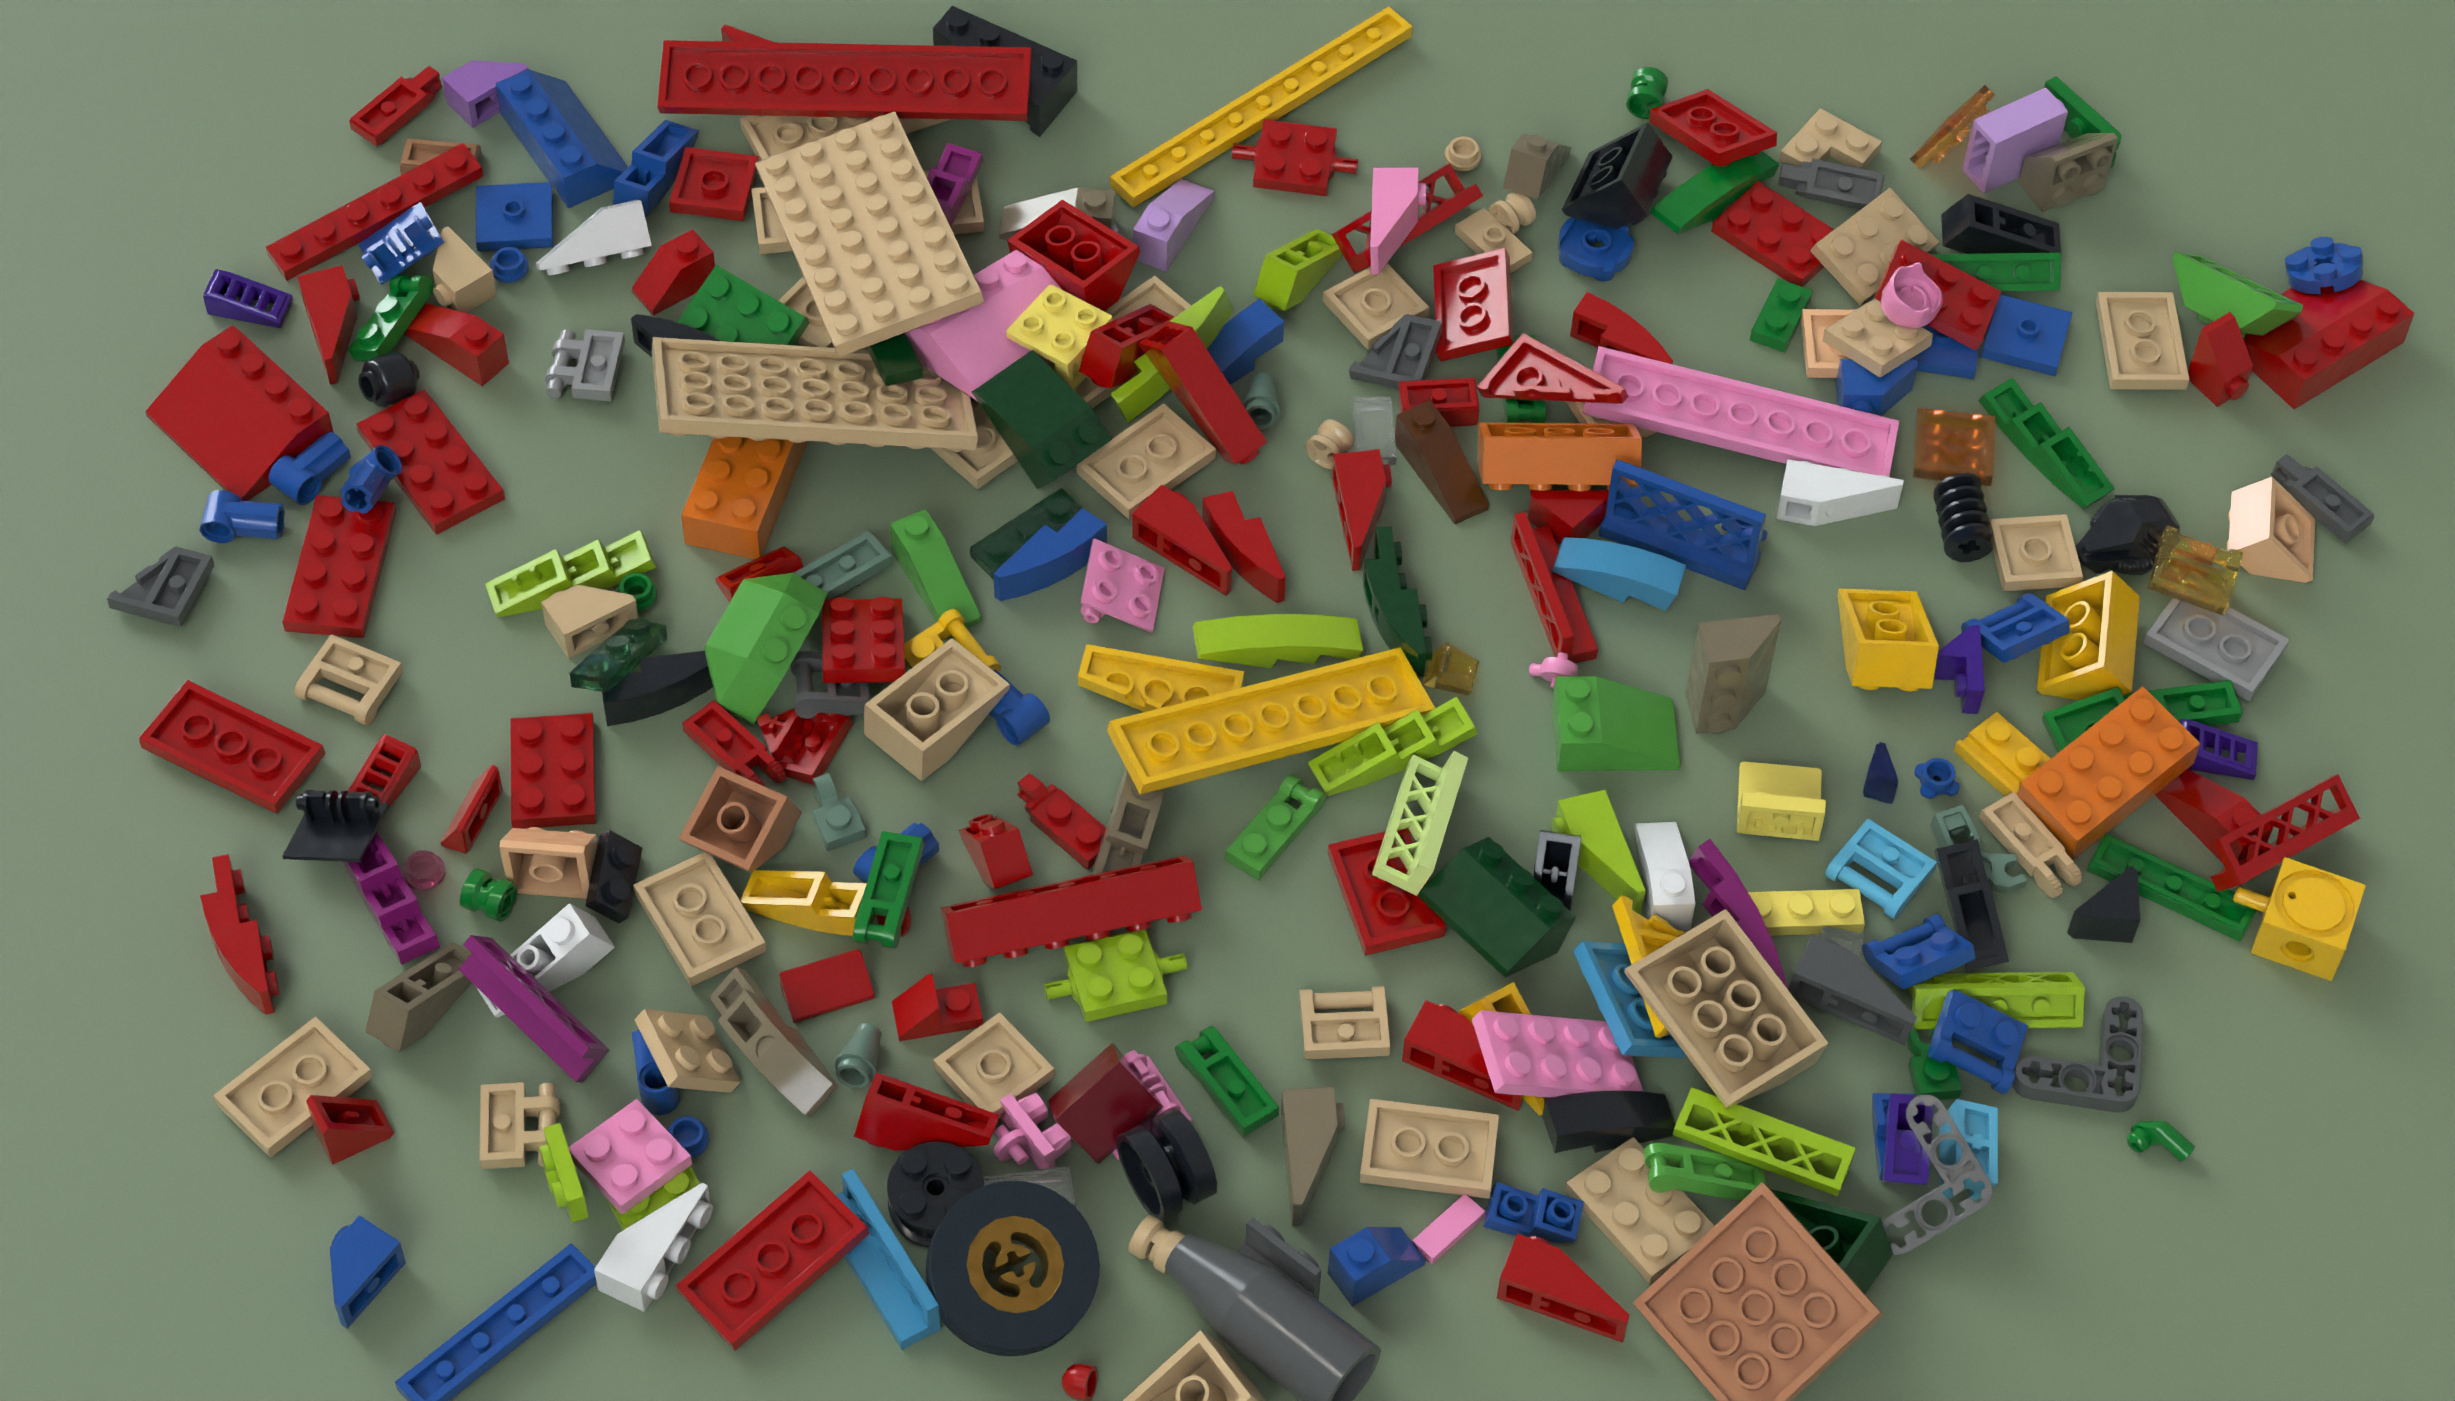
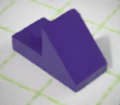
(1963, 663)
(1904, 1155)

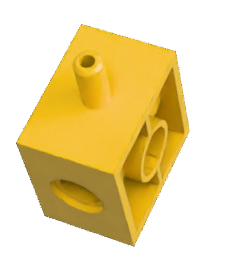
(2305, 918)

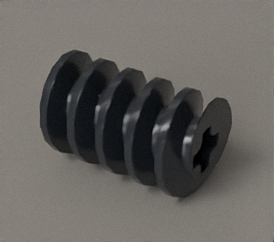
(1963, 517)

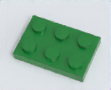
(741, 313)

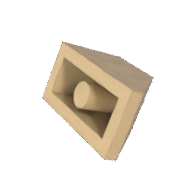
(461, 275)
(586, 616)

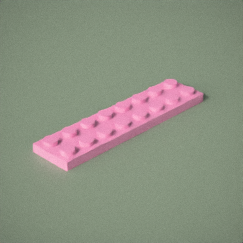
(1743, 416)

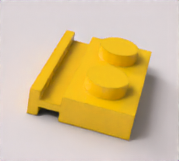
(2000, 754)

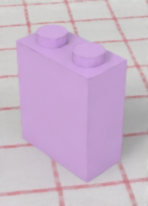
(2010, 134)

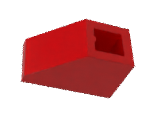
(996, 850)

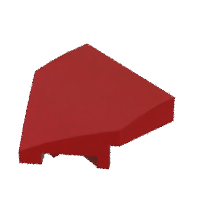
(803, 744)

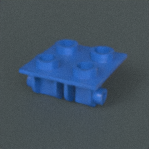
(400, 243)

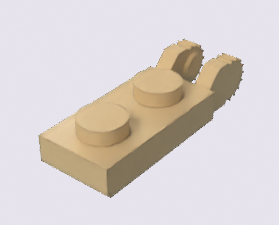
(2031, 843)

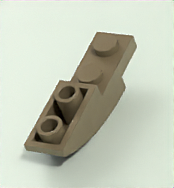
(1128, 827)
(771, 1044)

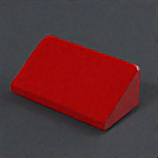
(1453, 398)
(773, 563)
(473, 811)
(826, 985)

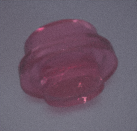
(424, 870)

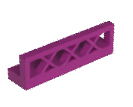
(532, 1008)

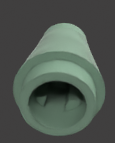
(1262, 401)
(859, 1058)

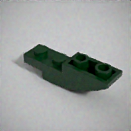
(1392, 605)

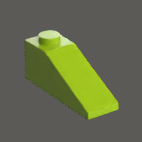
(1296, 269)
(1602, 846)

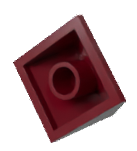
(1103, 1103)

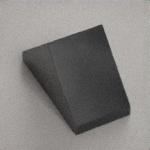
(1557, 864)
(2111, 912)

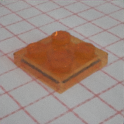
(1953, 129)
(1953, 444)

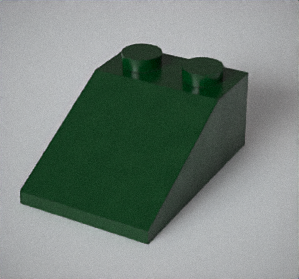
(1041, 418)
(1849, 1236)

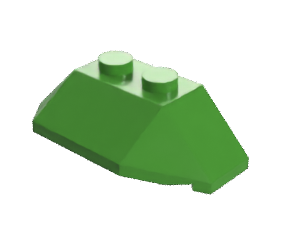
(2218, 290)
(760, 640)

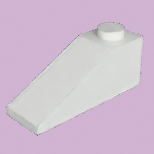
(1665, 873)

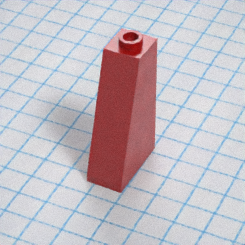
(1203, 391)

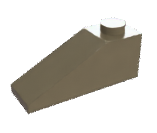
(1534, 164)
(1093, 202)
(417, 998)
(1310, 1137)

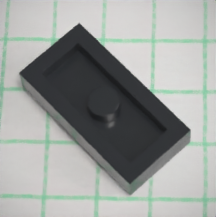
(613, 876)

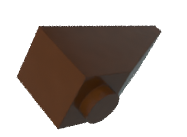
(1439, 461)

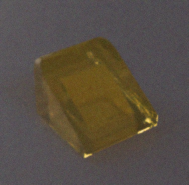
(1451, 670)

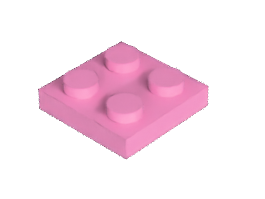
(629, 1156)

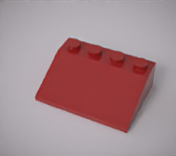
(2328, 339)
(237, 413)

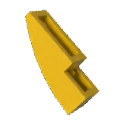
(804, 900)

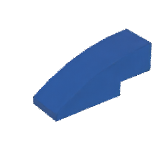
(654, 165)
(1246, 339)
(1049, 557)

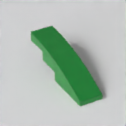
(1710, 190)
(2052, 451)

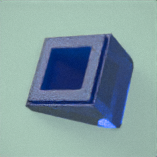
(1881, 777)

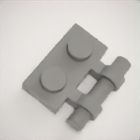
(596, 368)

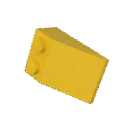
(1887, 639)

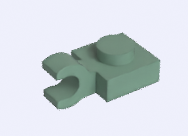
(835, 819)

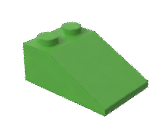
(1612, 726)

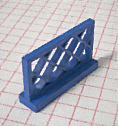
(1677, 539)

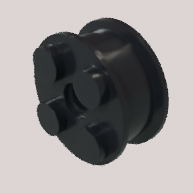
(927, 1185)

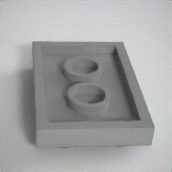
(2217, 645)

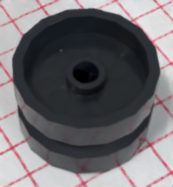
(1167, 1164)

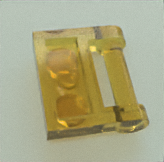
(2191, 579)

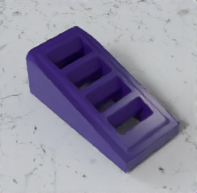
(226, 287)
(2219, 741)

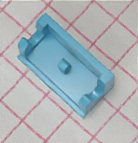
(1980, 1130)

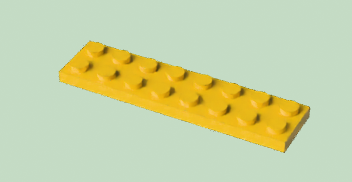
(1266, 720)

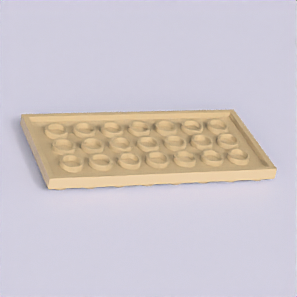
(868, 234)
(802, 397)

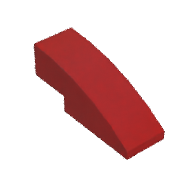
(1609, 327)
(1244, 544)

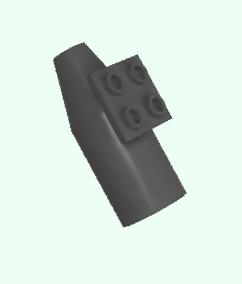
(1271, 1314)

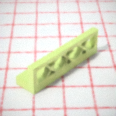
(1433, 822)

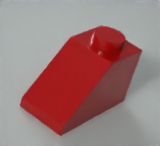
(674, 272)
(2221, 361)

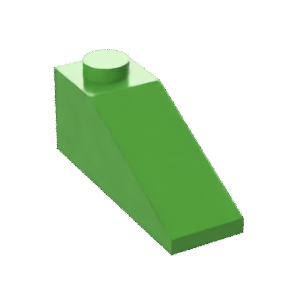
(931, 567)

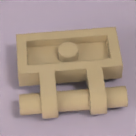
(504, 1123)

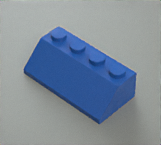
(559, 135)

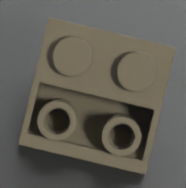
(2068, 170)

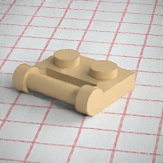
(353, 668)
(1344, 1032)

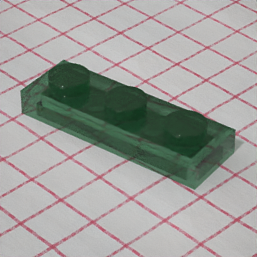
(1002, 543)
(618, 655)

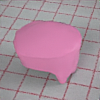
(1911, 297)

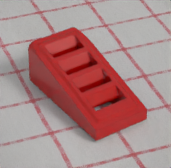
(394, 758)

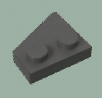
(1401, 354)
(166, 588)

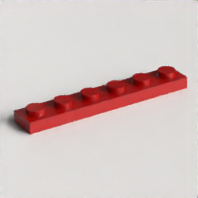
(373, 211)

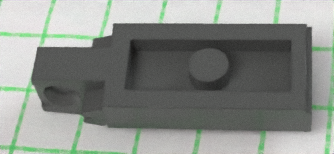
(1833, 182)
(2323, 498)

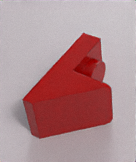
(933, 1011)

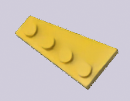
(1151, 680)

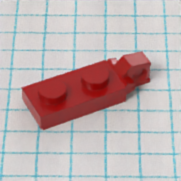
(396, 106)
(1062, 820)

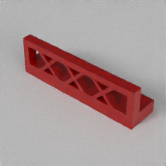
(1427, 220)
(1551, 592)
(2290, 838)

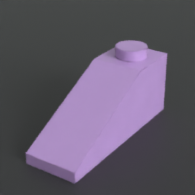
(1170, 222)

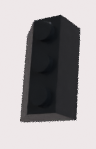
(1620, 180)

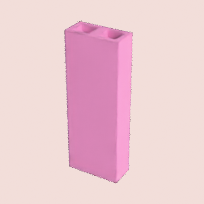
(1448, 1228)

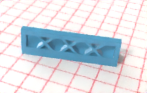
(888, 1272)

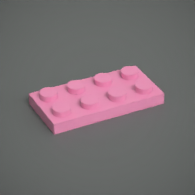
(1552, 1055)

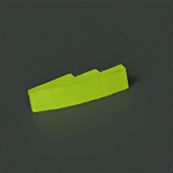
(1147, 387)
(588, 566)
(1270, 637)
(1386, 750)

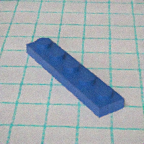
(500, 1328)

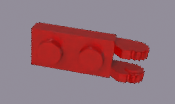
(731, 744)

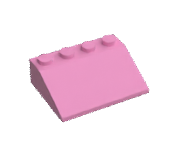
(973, 342)

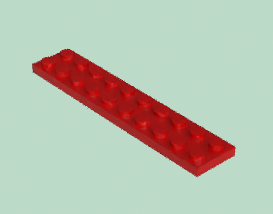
(845, 80)

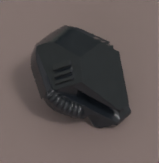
(2126, 534)

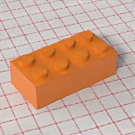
(1555, 454)
(740, 494)
(2109, 771)

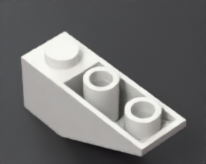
(607, 232)
(1828, 494)
(561, 950)
(643, 1254)

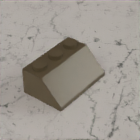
(1730, 670)

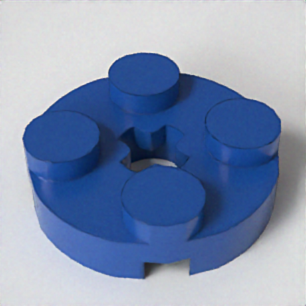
(1592, 261)
(2324, 266)

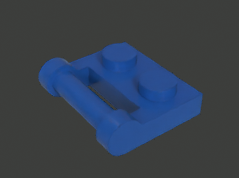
(2020, 628)
(1919, 953)
(1983, 1031)

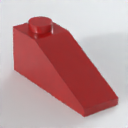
(331, 314)
(460, 341)
(1115, 346)
(1360, 495)
(1178, 533)
(2209, 810)
(1449, 1048)
(905, 1115)
(1555, 1286)

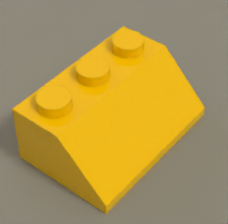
(2100, 641)

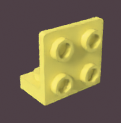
(1058, 330)
(1780, 801)

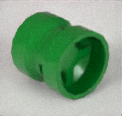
(1646, 91)
(489, 895)

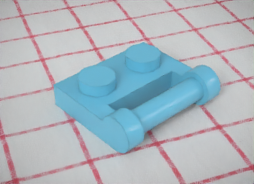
(1886, 858)

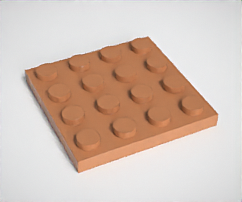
(1757, 1305)

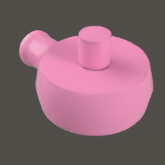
(1554, 667)

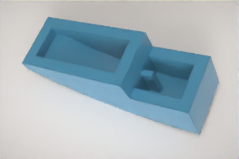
(1620, 570)

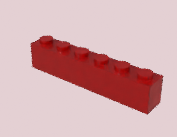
(1070, 910)

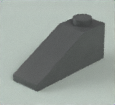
(1845, 987)

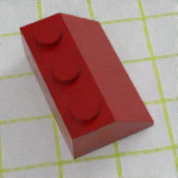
(1079, 254)

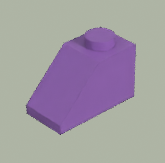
(473, 88)

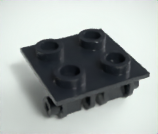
(335, 825)

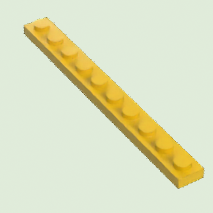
(1267, 101)

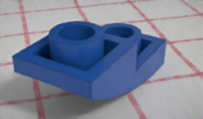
(1540, 1215)

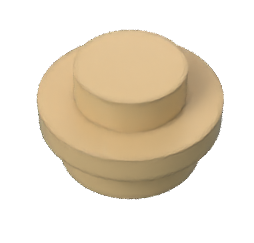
(1463, 154)

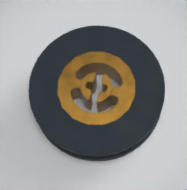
(990, 1221)

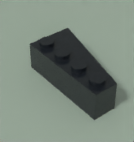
(1051, 72)

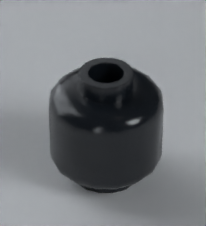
(388, 379)

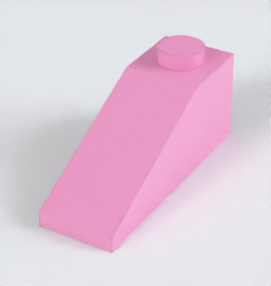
(1394, 211)

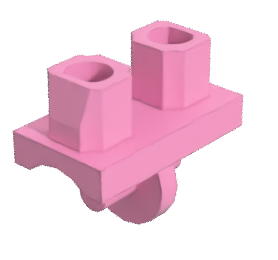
(1021, 1137)

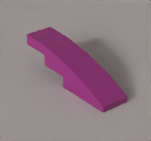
(954, 178)
(1730, 894)
(392, 902)

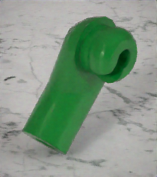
(2159, 1133)

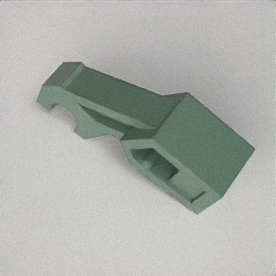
(1958, 822)

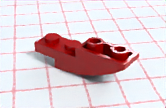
(239, 939)

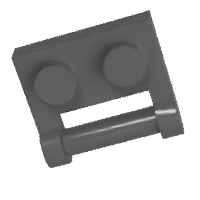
(838, 697)

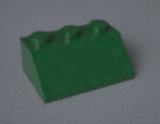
(1498, 907)

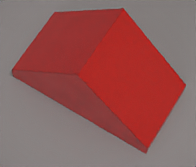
(1568, 511)
(347, 1125)

